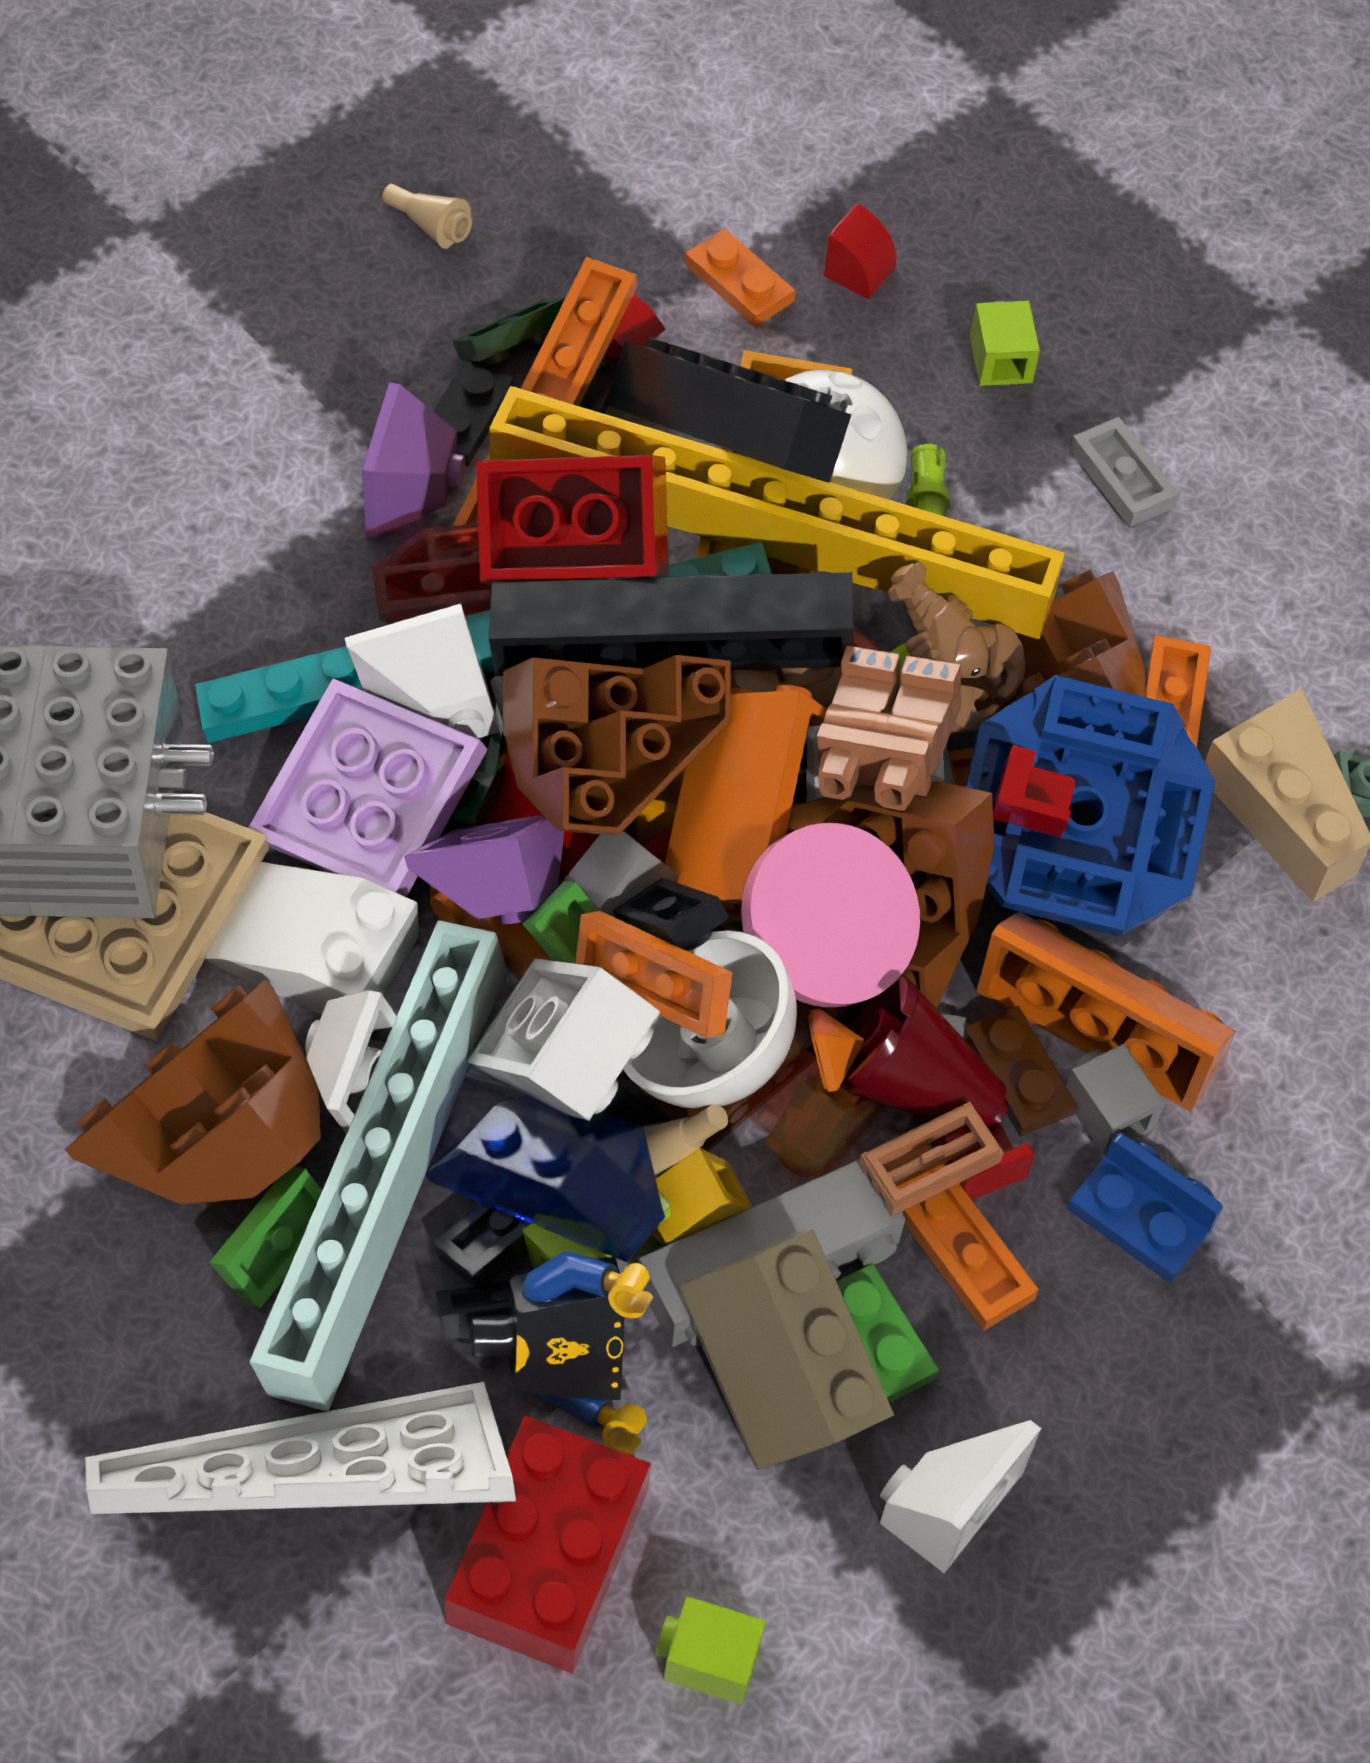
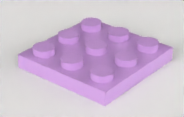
(366, 787)

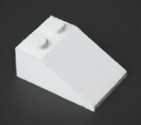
(316, 934)
(566, 1036)

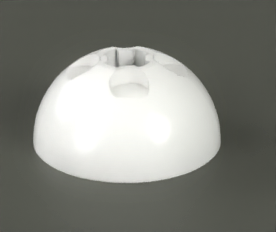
(875, 442)
(757, 1036)

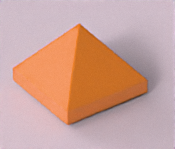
(834, 1048)

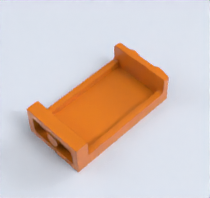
(741, 792)

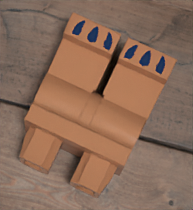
(887, 725)

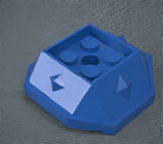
(1135, 777)

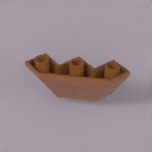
(1082, 640)
(606, 738)
(948, 854)
(216, 1113)

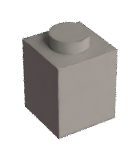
(617, 870)
(1113, 1096)

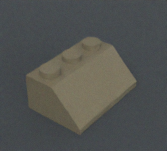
(785, 1350)

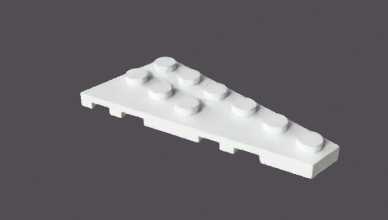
(370, 1454)

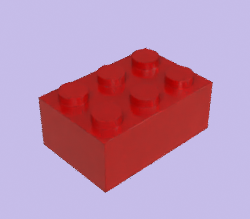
(572, 518)
(549, 1556)

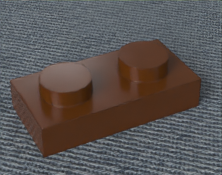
(1017, 1057)

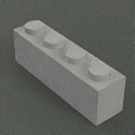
(838, 1206)

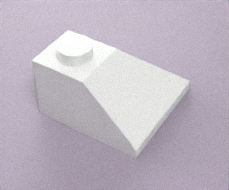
(427, 669)
(346, 1048)
(955, 1491)

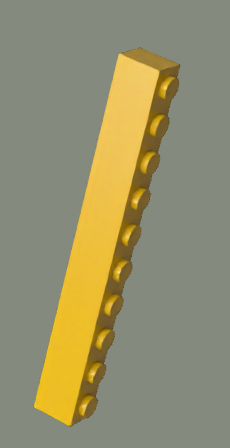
(798, 516)

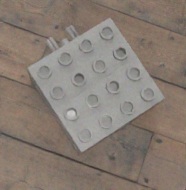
(89, 779)

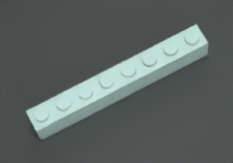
(379, 1168)

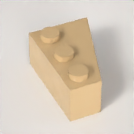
(1291, 795)

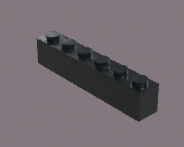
(730, 407)
(644, 620)

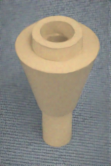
(440, 217)
(679, 1138)

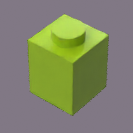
(1004, 343)
(711, 1649)

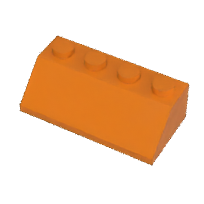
(1101, 1006)

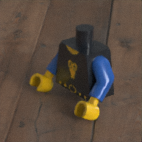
(569, 1339)

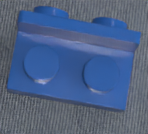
(1146, 1207)

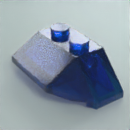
(559, 1173)

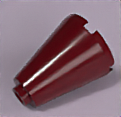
(919, 1060)

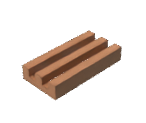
(942, 1179)

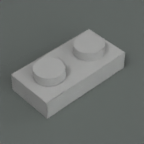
(1124, 472)

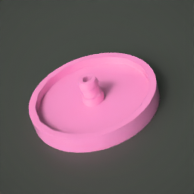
(834, 912)

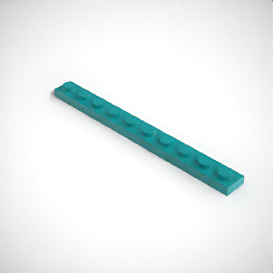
(295, 687)

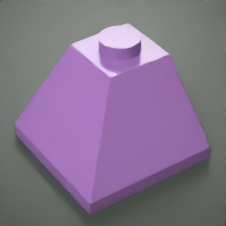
(408, 464)
(494, 866)

